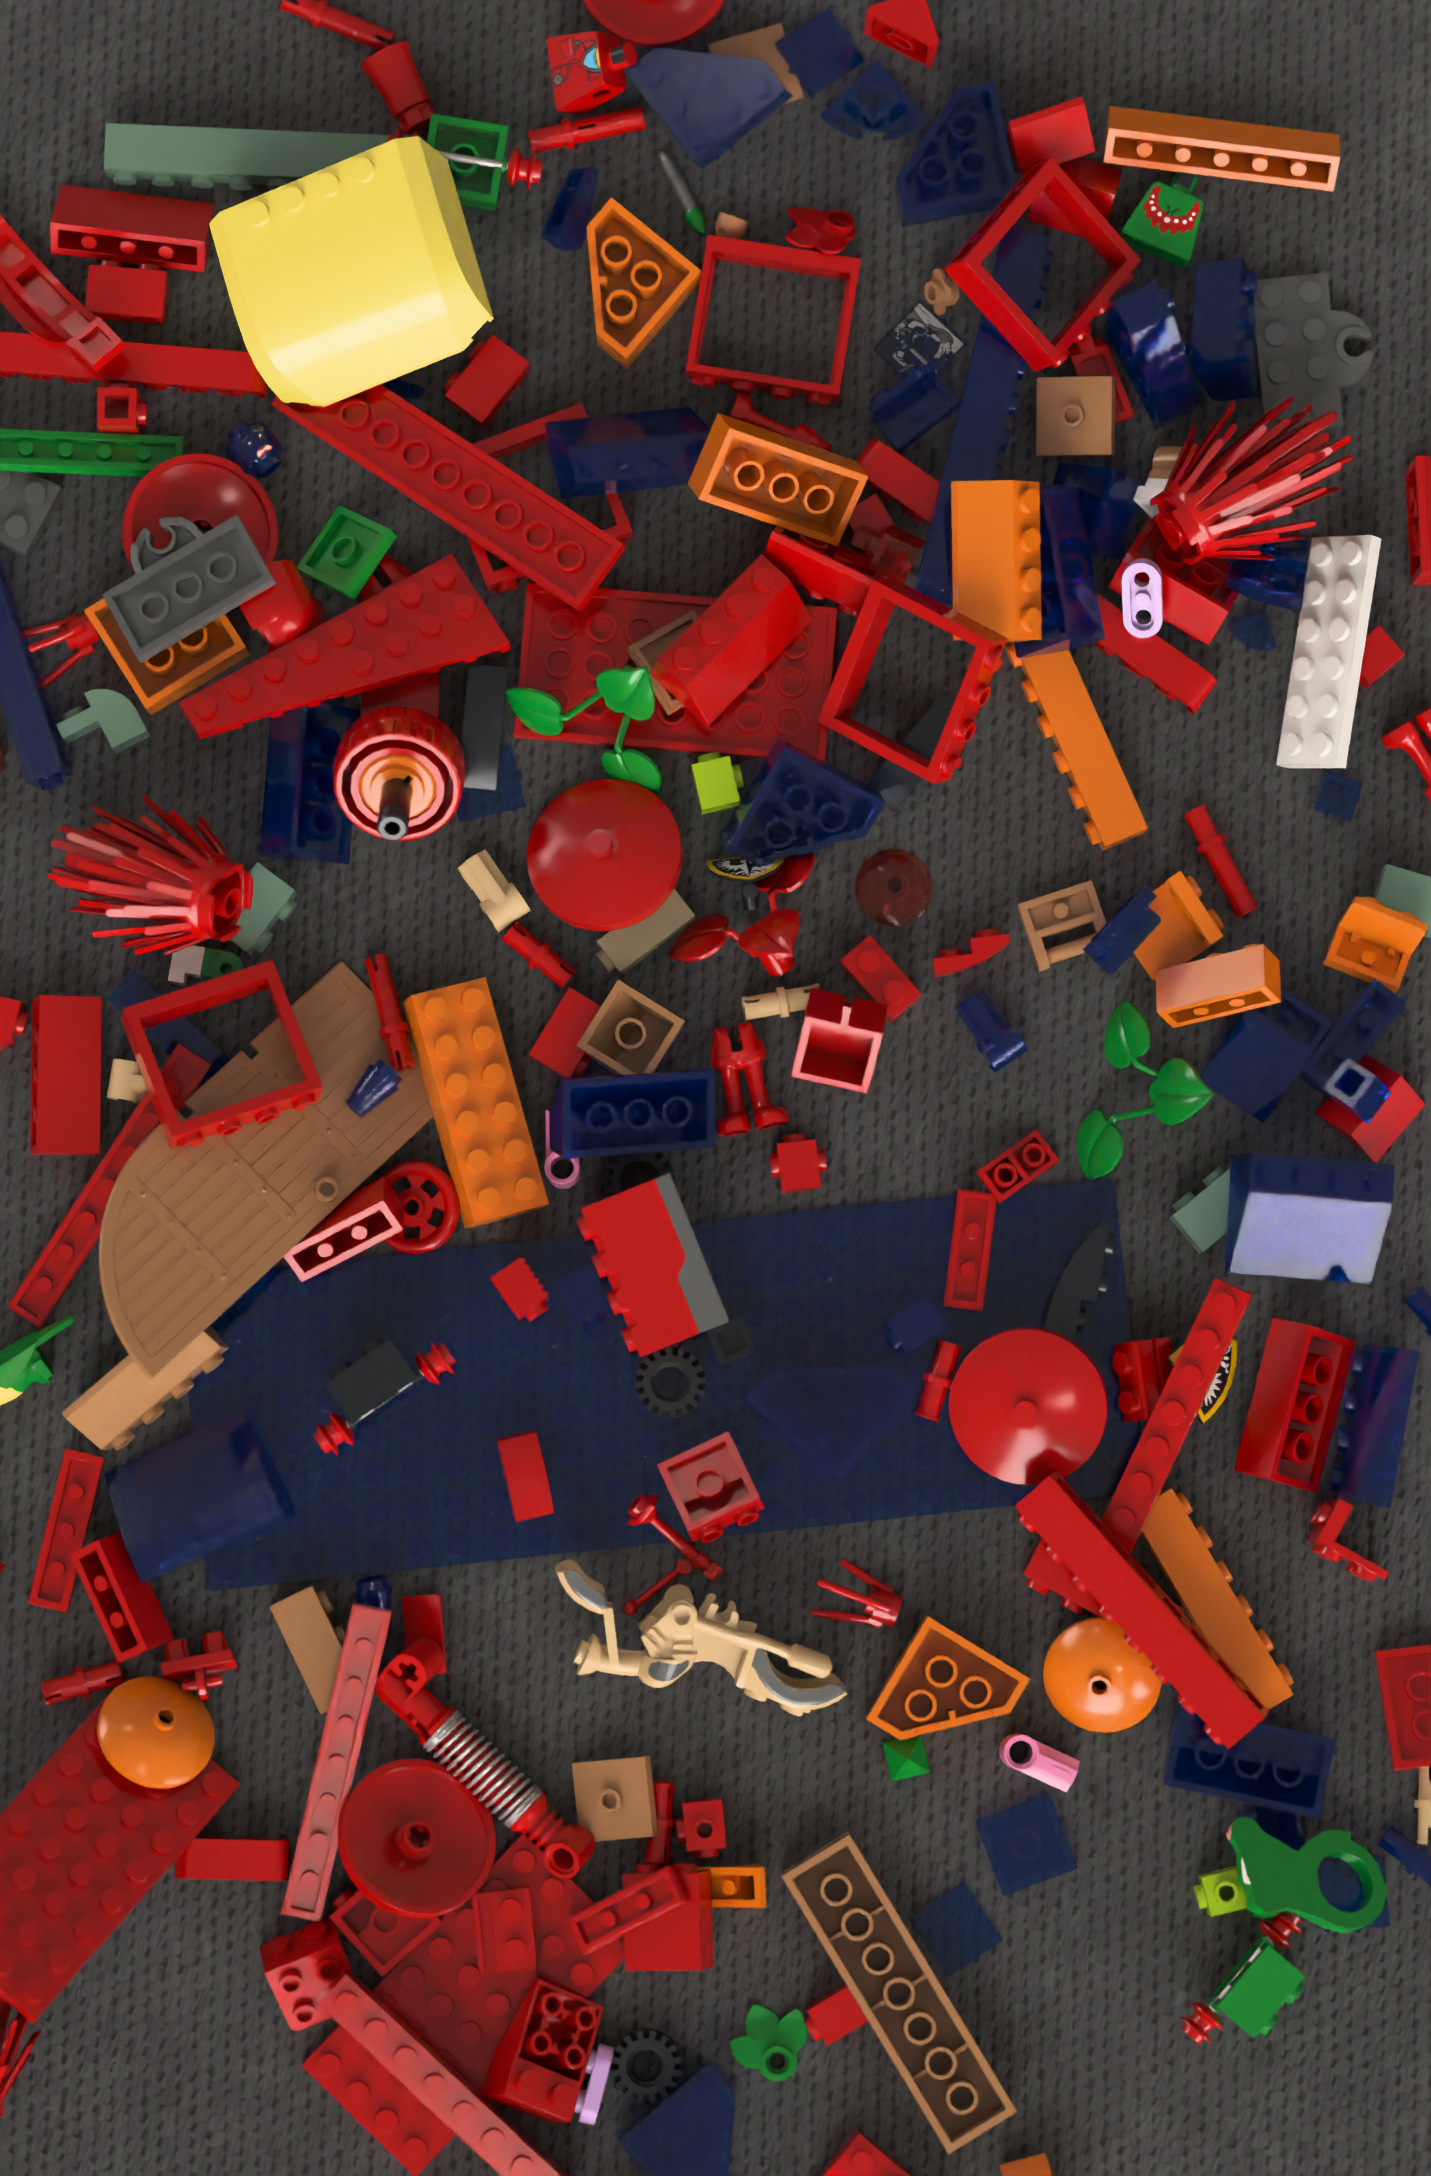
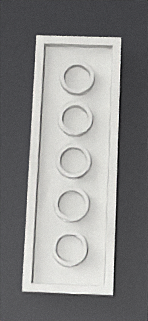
(1328, 652)

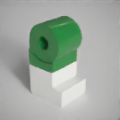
(201, 963)

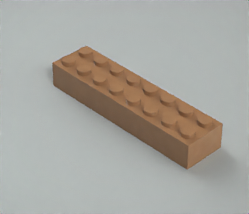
(898, 1992)

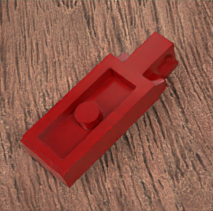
(1094, 359)

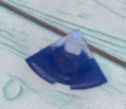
(891, 113)
(1272, 581)

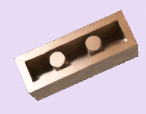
(312, 1640)

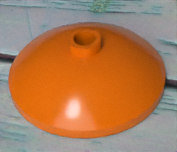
(1094, 1652)
(146, 1747)

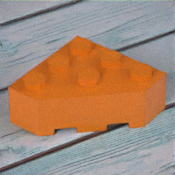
(634, 281)
(176, 668)
(943, 1685)

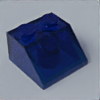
(1105, 504)

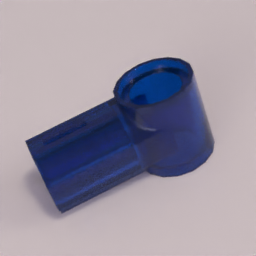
(993, 1035)

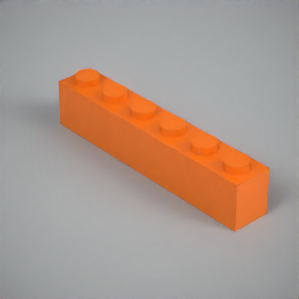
(1221, 148)
(1081, 747)
(1209, 1599)

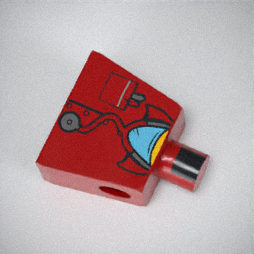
(588, 69)

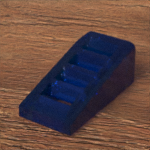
(571, 211)

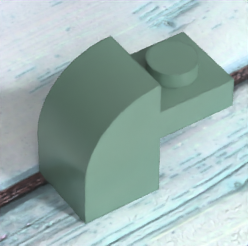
(110, 712)

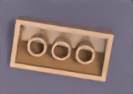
(128, 1397)

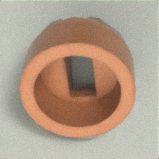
(730, 226)

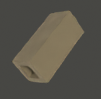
(628, 946)

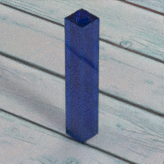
(26, 701)

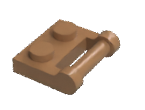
(1057, 914)

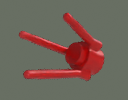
(75, 631)
(880, 1605)

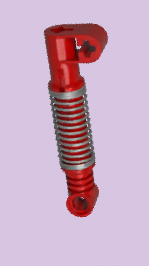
(444, 1731)

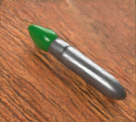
(679, 186)

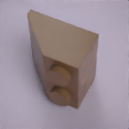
(630, 1032)

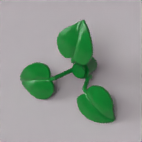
(626, 692)
(1175, 1093)

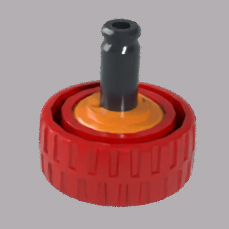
(399, 773)

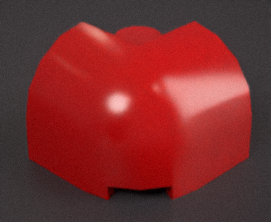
(285, 608)

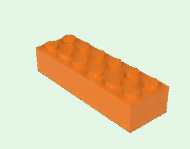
(475, 1102)

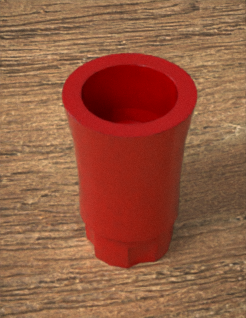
(400, 86)

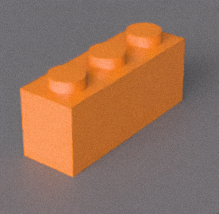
(1218, 985)

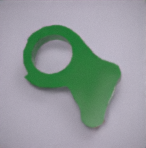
(1287, 1878)

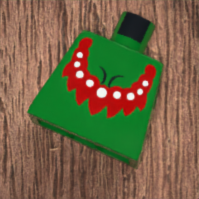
(1166, 221)

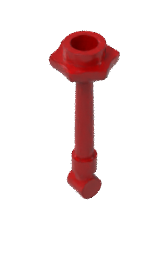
(644, 1510)

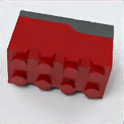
(652, 1266)

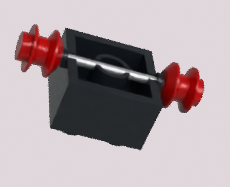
(373, 1383)

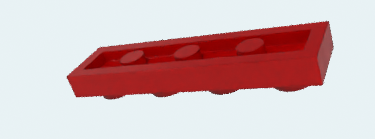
(66, 1530)

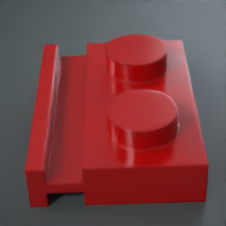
(504, 1930)

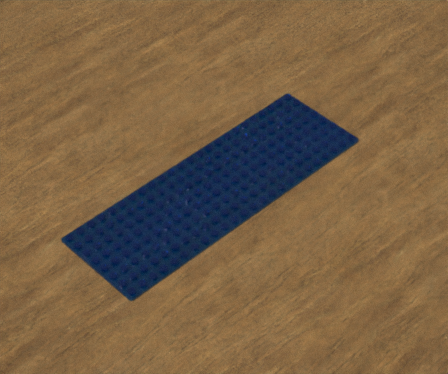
(814, 1294)

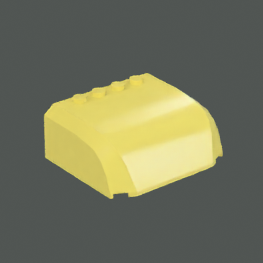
(353, 273)

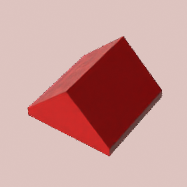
(904, 28)
(1051, 132)
(1094, 180)
(1388, 1122)

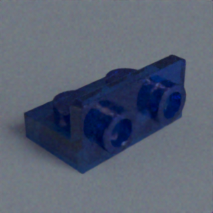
(1124, 931)

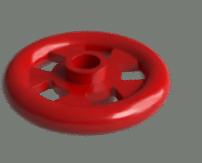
(446, 1200)

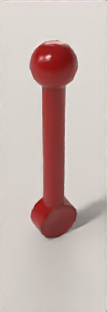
(631, 1607)

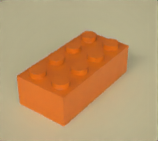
(777, 479)

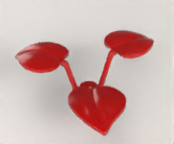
(768, 938)

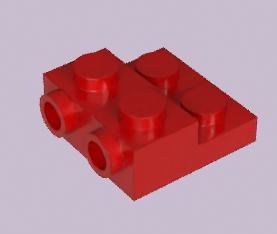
(711, 1488)
(377, 1933)

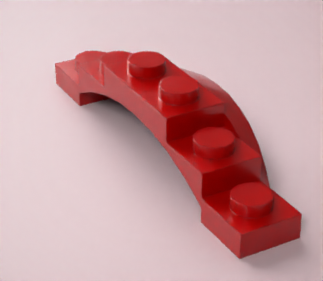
(47, 307)

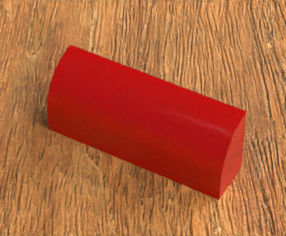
(131, 228)
(65, 1075)

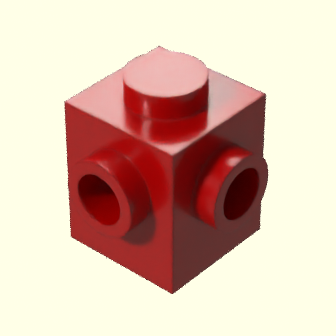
(121, 409)
(702, 1827)

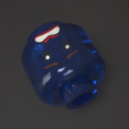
(254, 449)

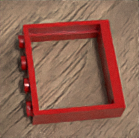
(780, 259)
(997, 304)
(513, 441)
(858, 659)
(202, 997)

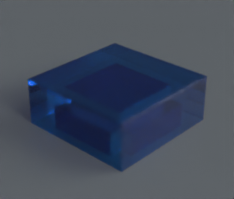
(1338, 796)

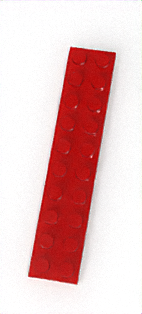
(465, 489)

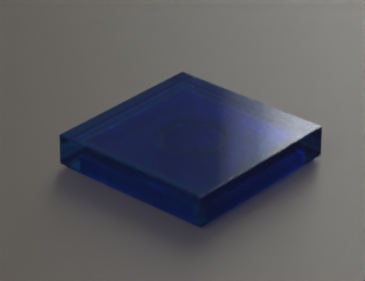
(1026, 1844)

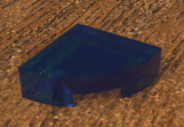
(1253, 632)

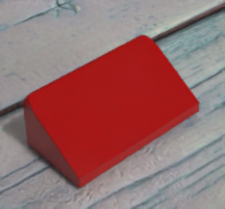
(424, 1619)

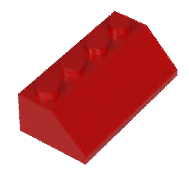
(732, 641)
(1294, 1405)

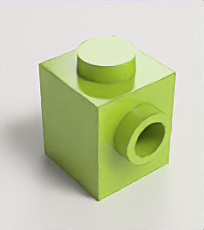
(716, 782)
(1220, 1892)

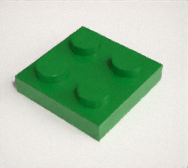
(346, 552)

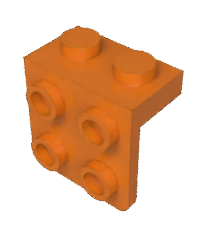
(1184, 926)
(1374, 942)

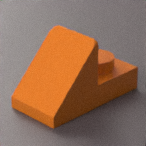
(737, 1886)

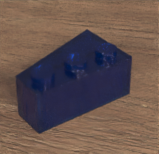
(1225, 329)

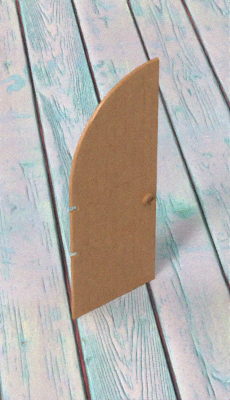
(211, 1219)

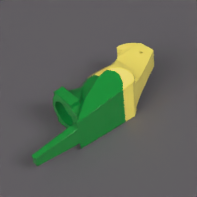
(26, 1362)

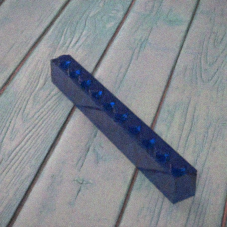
(984, 402)

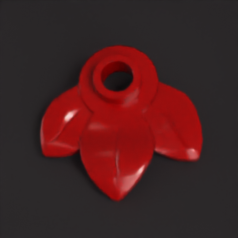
(822, 230)

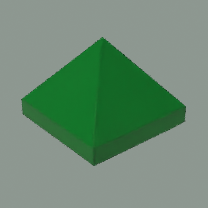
(906, 1758)

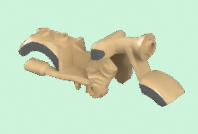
(681, 1636)

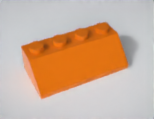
(998, 556)

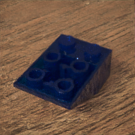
(1265, 1054)

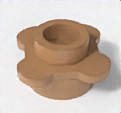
(941, 291)

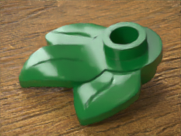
(770, 2036)

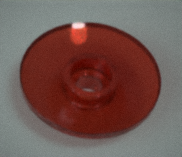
(891, 907)

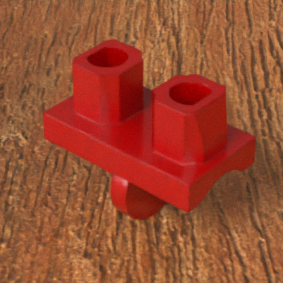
(181, 1665)

